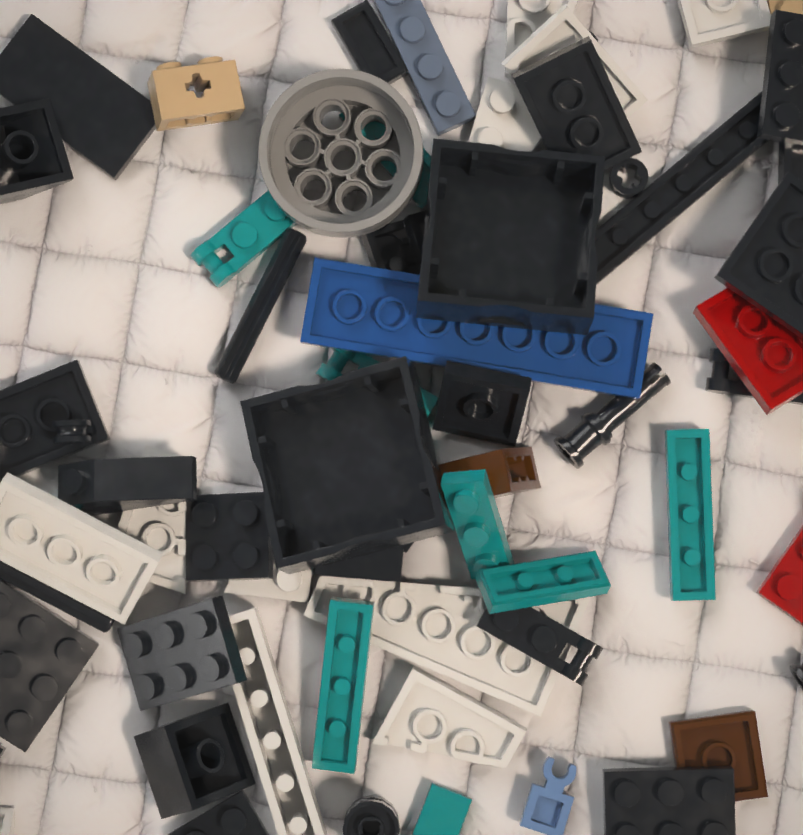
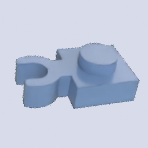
(547, 805)

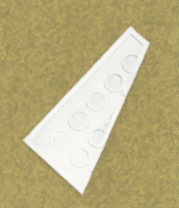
(440, 633)

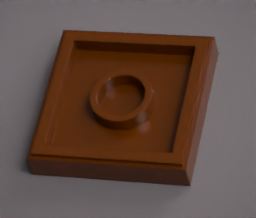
(723, 742)

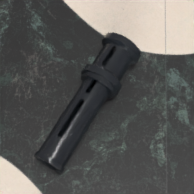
(597, 426)

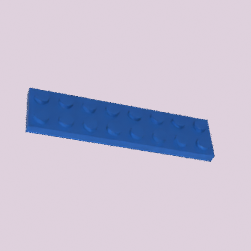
(376, 313)

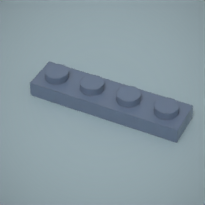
(426, 63)

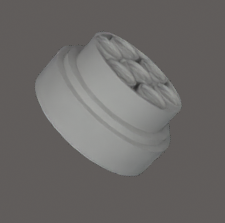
(299, 117)

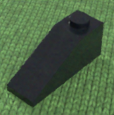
(127, 483)

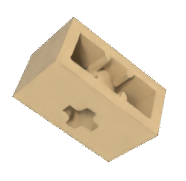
(179, 108)

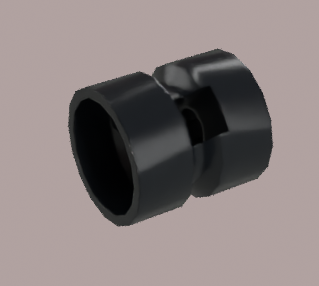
(371, 817)

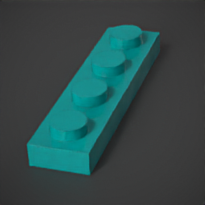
(690, 515)
(343, 684)

